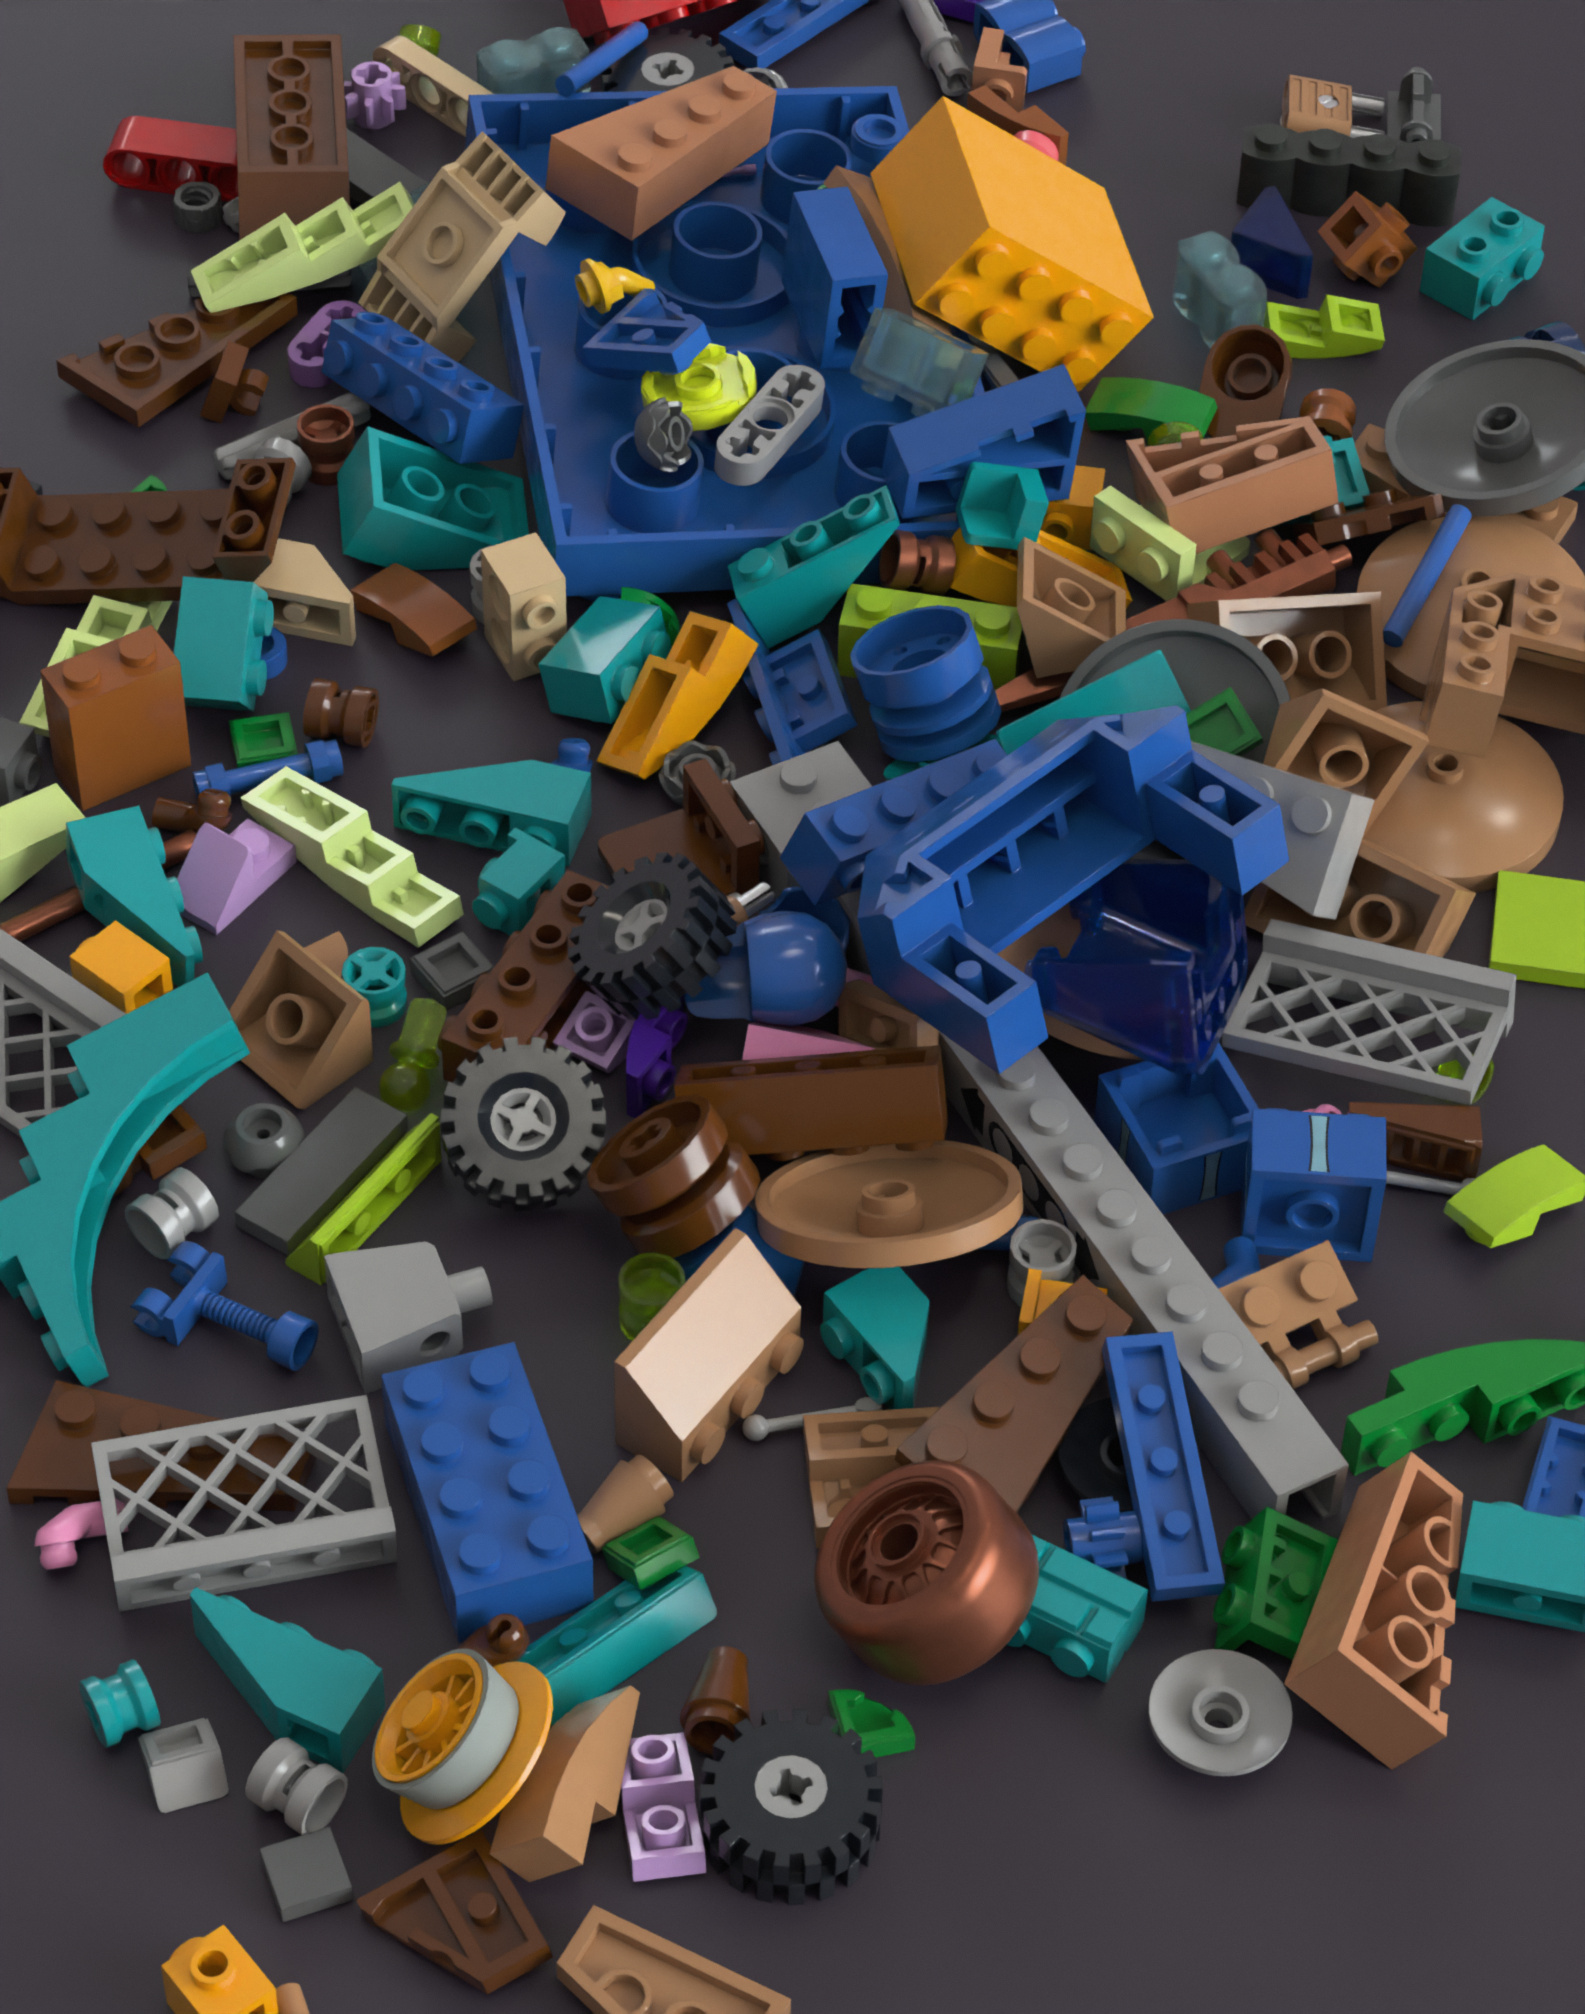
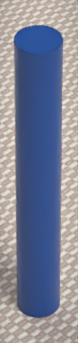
(601, 58)
(1426, 575)

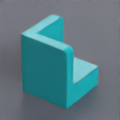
(1001, 505)

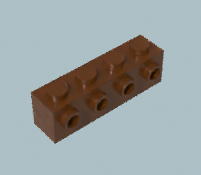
(531, 984)
(826, 1100)

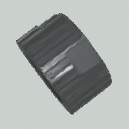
(197, 207)

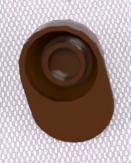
(1246, 377)

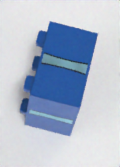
(1178, 1130)
(1313, 1182)

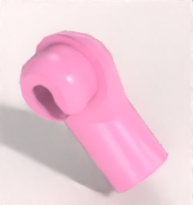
(72, 1524)

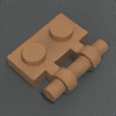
(1295, 1294)

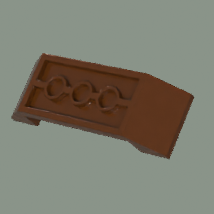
(289, 126)
(138, 541)

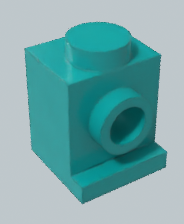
(515, 882)

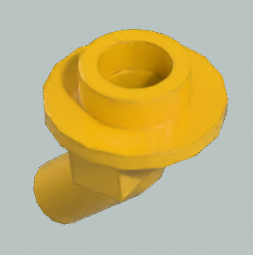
(603, 285)

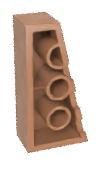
(660, 151)
(1382, 1615)

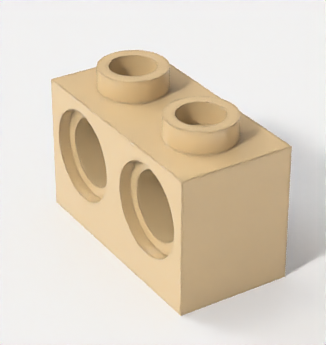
(522, 603)

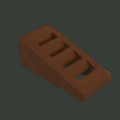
(1430, 1137)

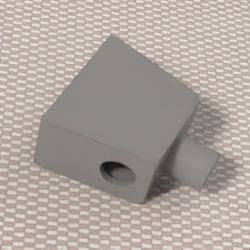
(400, 1307)

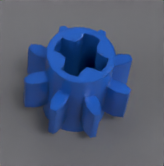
(1104, 1535)

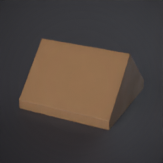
(1064, 609)
(1344, 746)
(301, 1023)

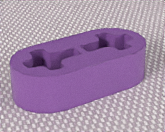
(310, 343)

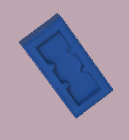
(1559, 1471)

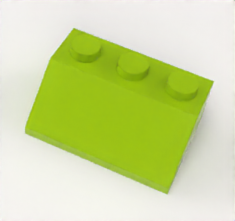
(995, 626)

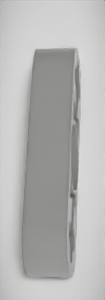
(769, 445)

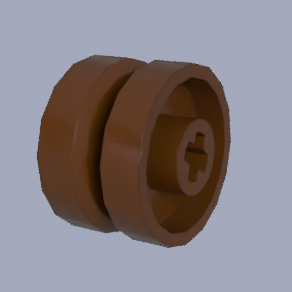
(674, 1177)

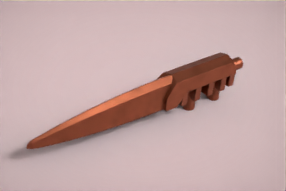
(1276, 572)

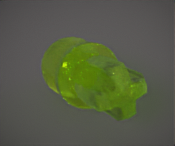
(405, 1082)

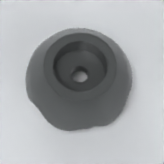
(663, 435)
(672, 771)
(262, 1138)

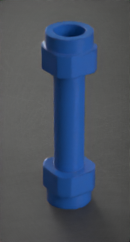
(320, 762)

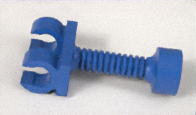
(204, 1275)

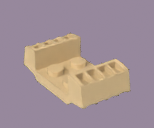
(454, 243)

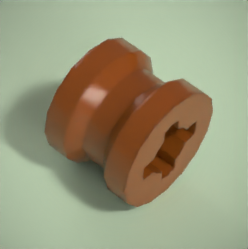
(1330, 410)

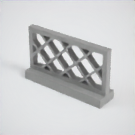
(1377, 981)
(61, 1002)
(241, 1556)

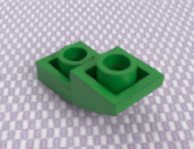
(1146, 404)

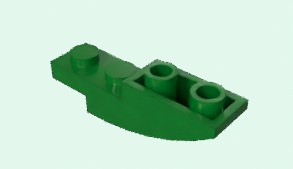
(1486, 1386)

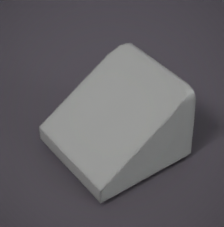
(184, 1765)

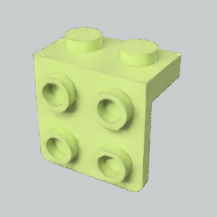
(1149, 547)

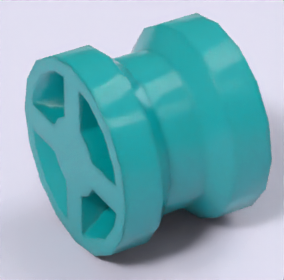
(380, 979)
(119, 1703)

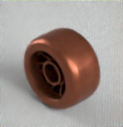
(926, 1573)

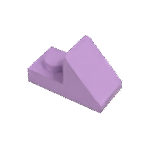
(230, 872)

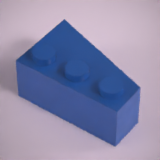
(1017, 425)

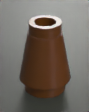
(717, 1699)

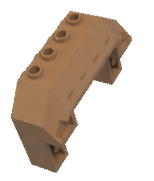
(1510, 652)

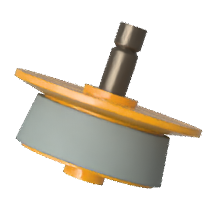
(461, 1742)

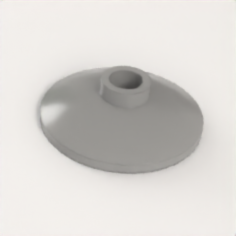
(1223, 1689)

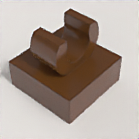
(234, 385)

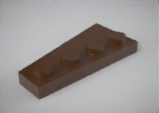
(171, 358)
(1025, 1397)
(61, 1459)

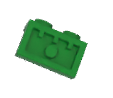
(1270, 1582)

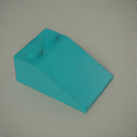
(422, 506)

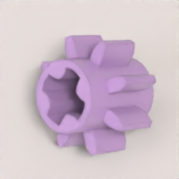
(373, 95)

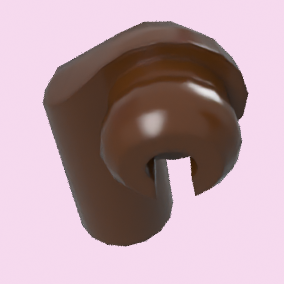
(182, 816)
(500, 1640)

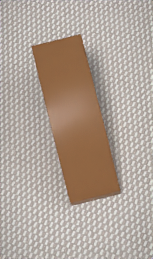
(568, 1788)

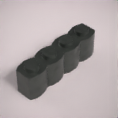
(1324, 168)

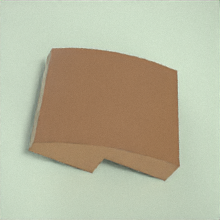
(850, 1452)

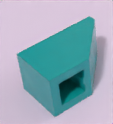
(881, 1331)

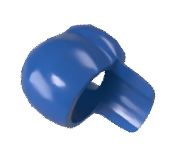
(778, 972)

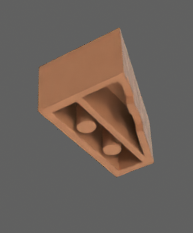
(1235, 482)

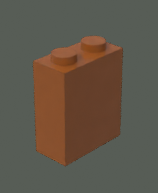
(116, 717)

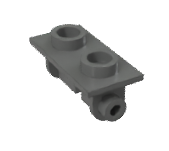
(1414, 110)

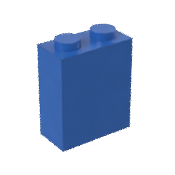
(832, 273)

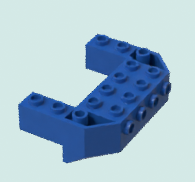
(1028, 843)

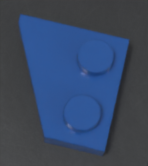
(648, 338)

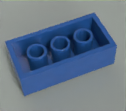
(487, 1489)

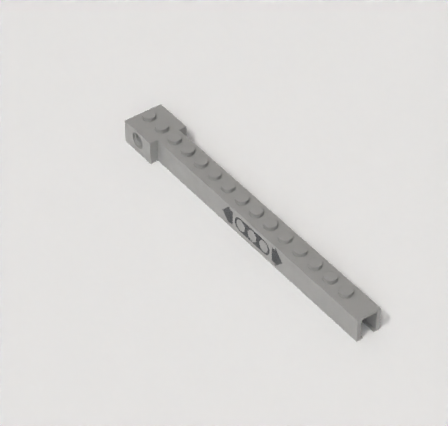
(1071, 1174)

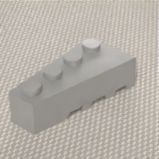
(1320, 831)

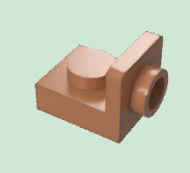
(995, 70)

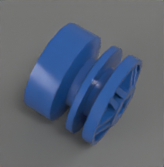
(926, 683)

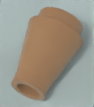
(624, 1501)

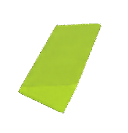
(370, 1200)

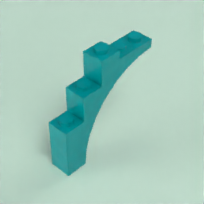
(78, 1155)

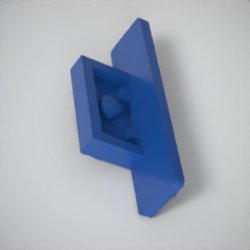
(797, 690)

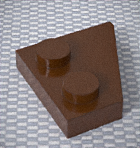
(1379, 513)
(461, 1915)

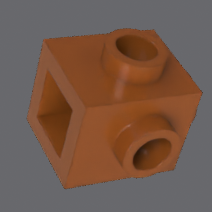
(1368, 239)

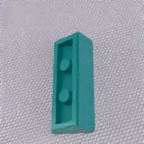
(1133, 688)
(619, 1636)

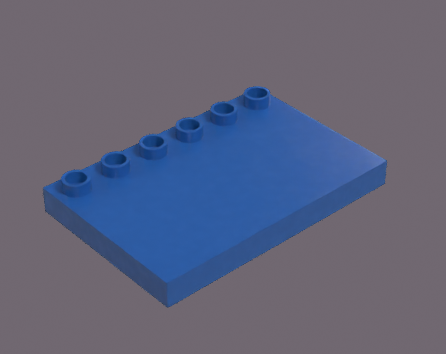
(722, 260)

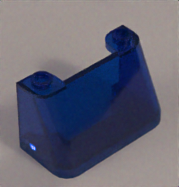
(1152, 963)

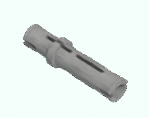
(938, 46)

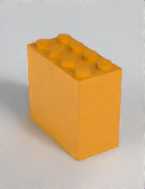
(1010, 244)

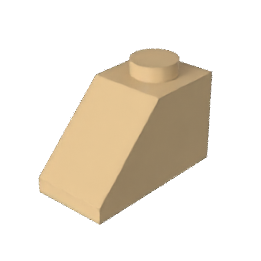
(308, 595)

